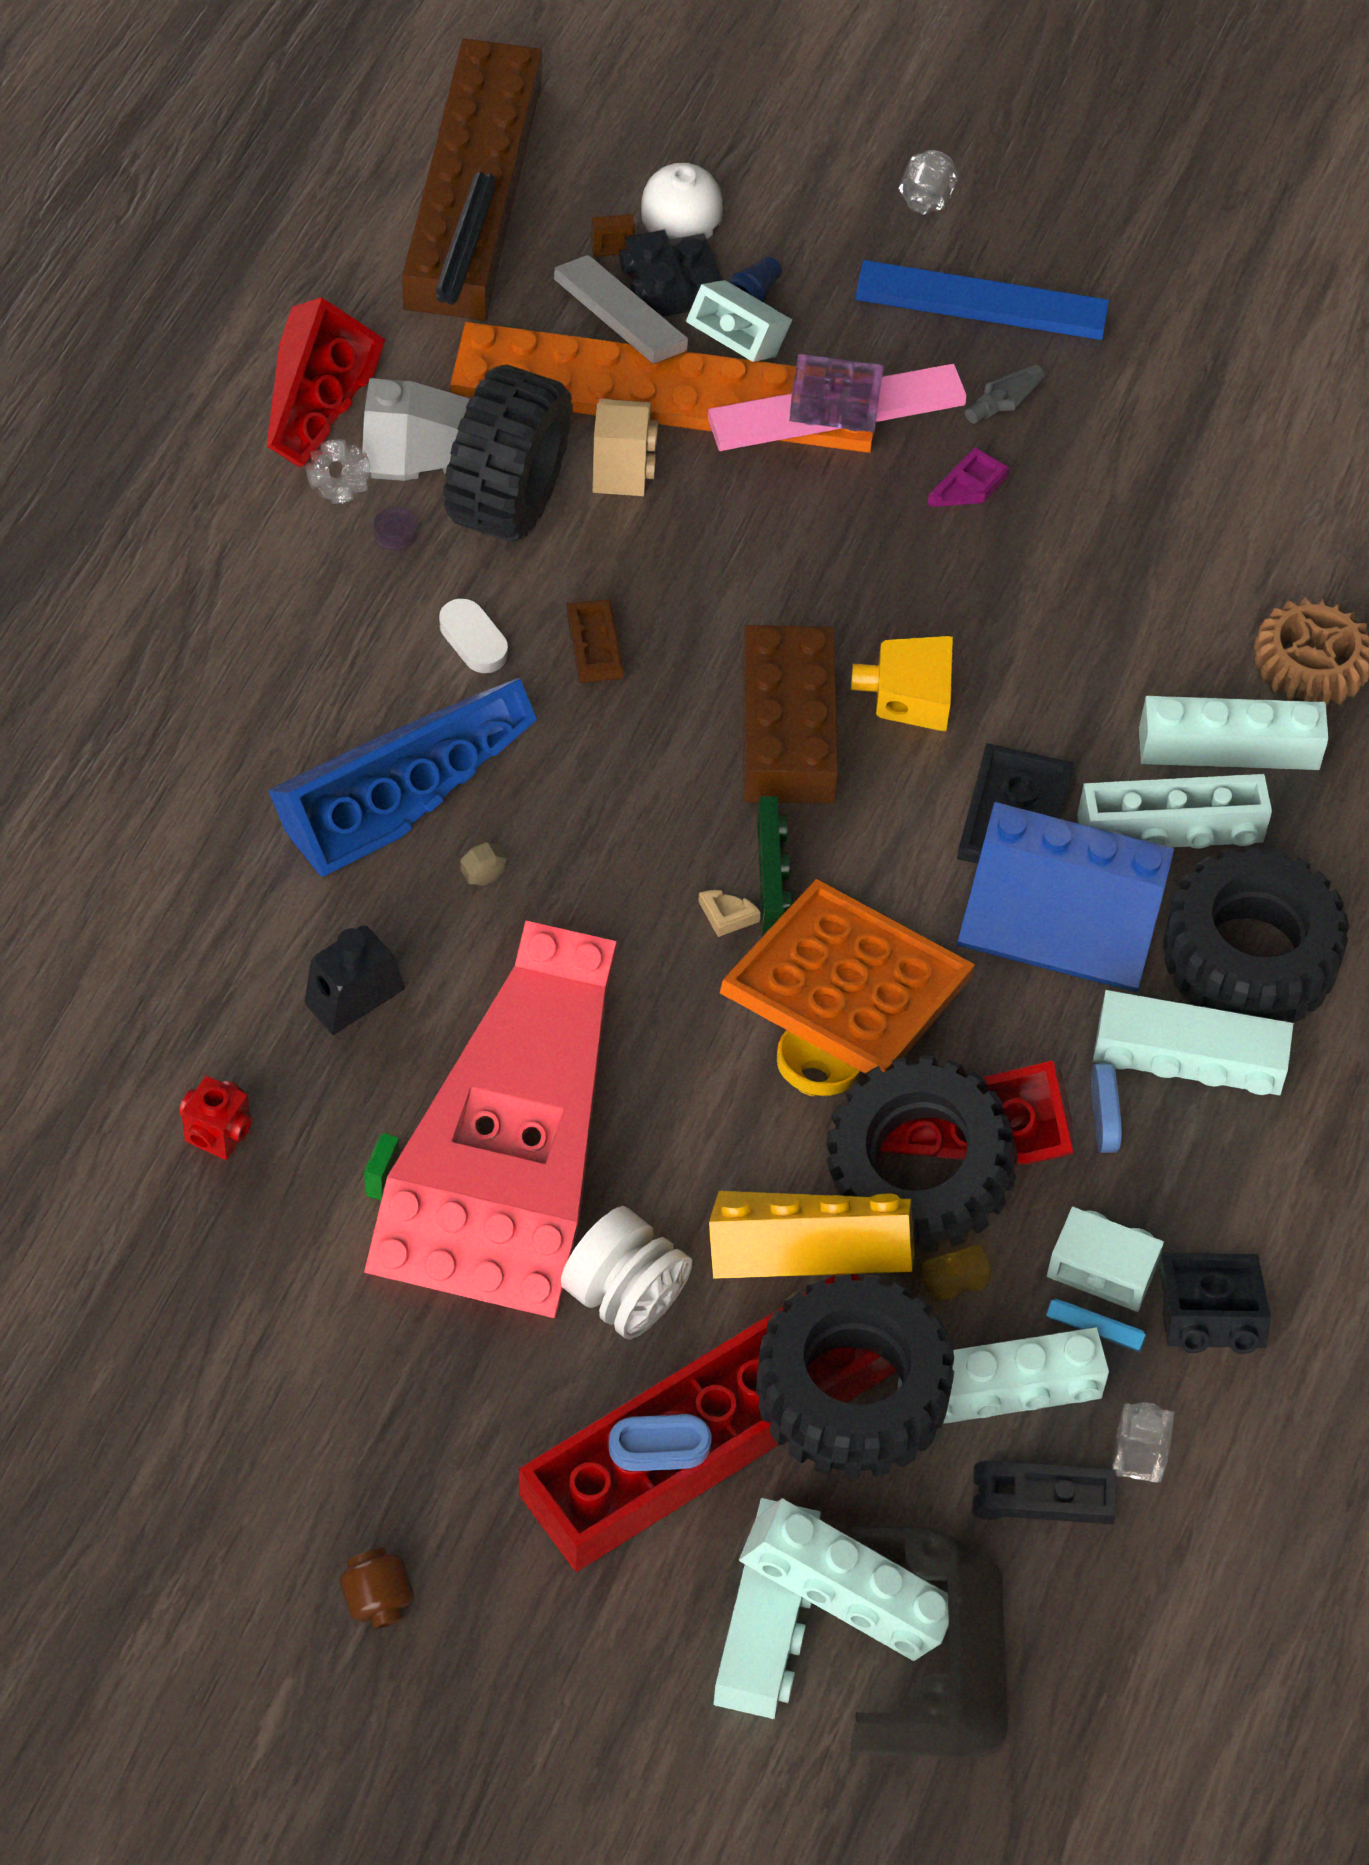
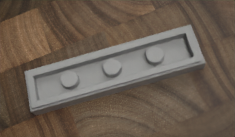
(621, 309)

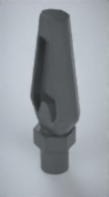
(1005, 393)

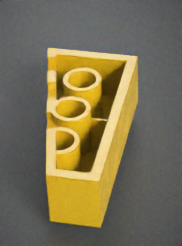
(809, 1234)

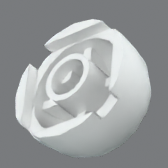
(682, 201)

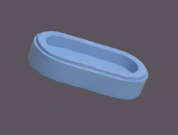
(1106, 1108)
(659, 1442)

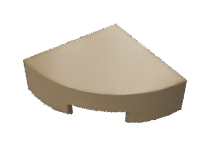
(727, 912)

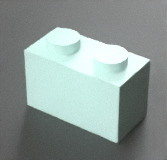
(738, 320)
(1105, 1258)

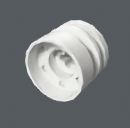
(626, 1272)

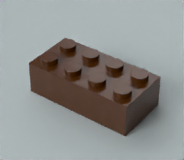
(789, 714)

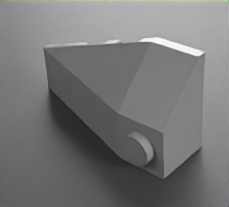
(409, 428)

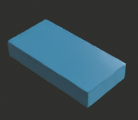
(1107, 1328)

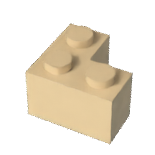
(622, 446)

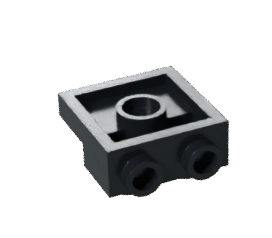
(668, 271)
(1214, 1301)

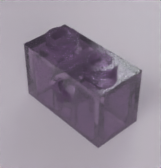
(836, 393)

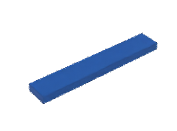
(982, 299)

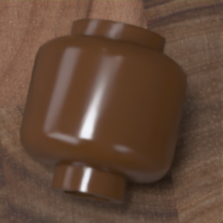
(376, 1587)

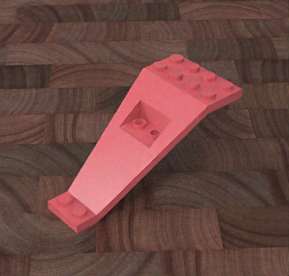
(489, 1209)

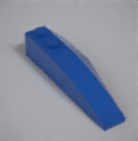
(393, 780)

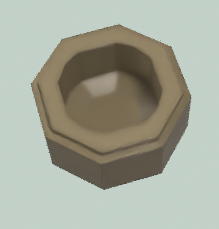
(483, 864)

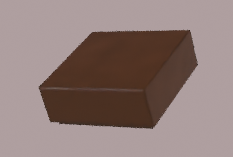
(609, 233)

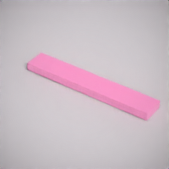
(899, 397)

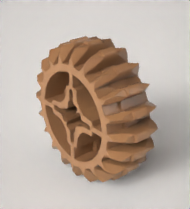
(1310, 666)

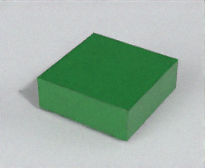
(380, 1164)

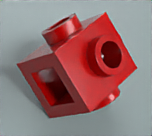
(216, 1116)

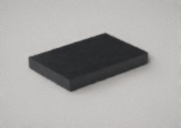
(1017, 781)

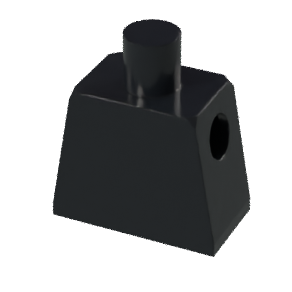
(351, 978)

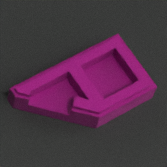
(970, 481)

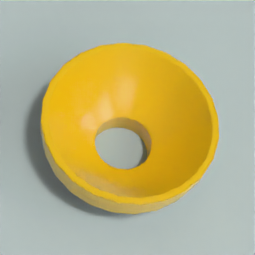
(797, 1055)

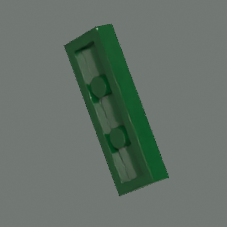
(772, 862)

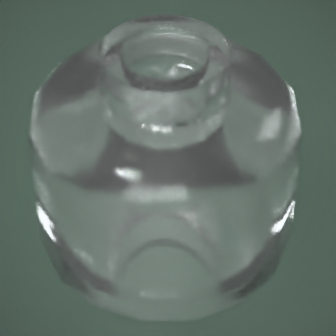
(928, 181)

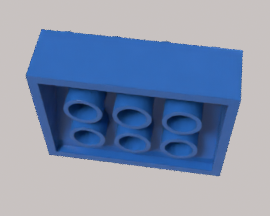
(1065, 897)

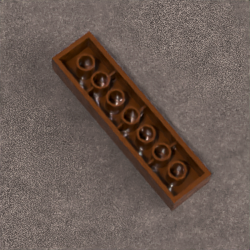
(484, 132)

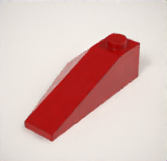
(318, 372)
(1035, 1108)

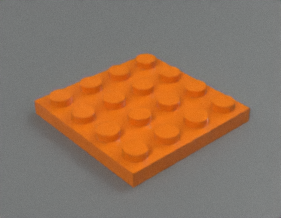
(847, 979)

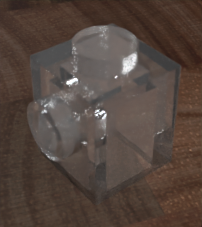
(1143, 1442)

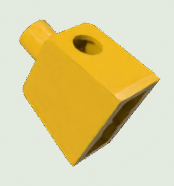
(910, 681)

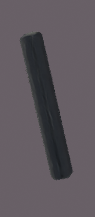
(465, 238)

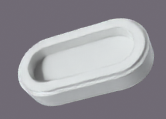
(473, 636)

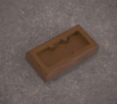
(594, 641)

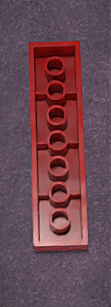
(596, 1505)

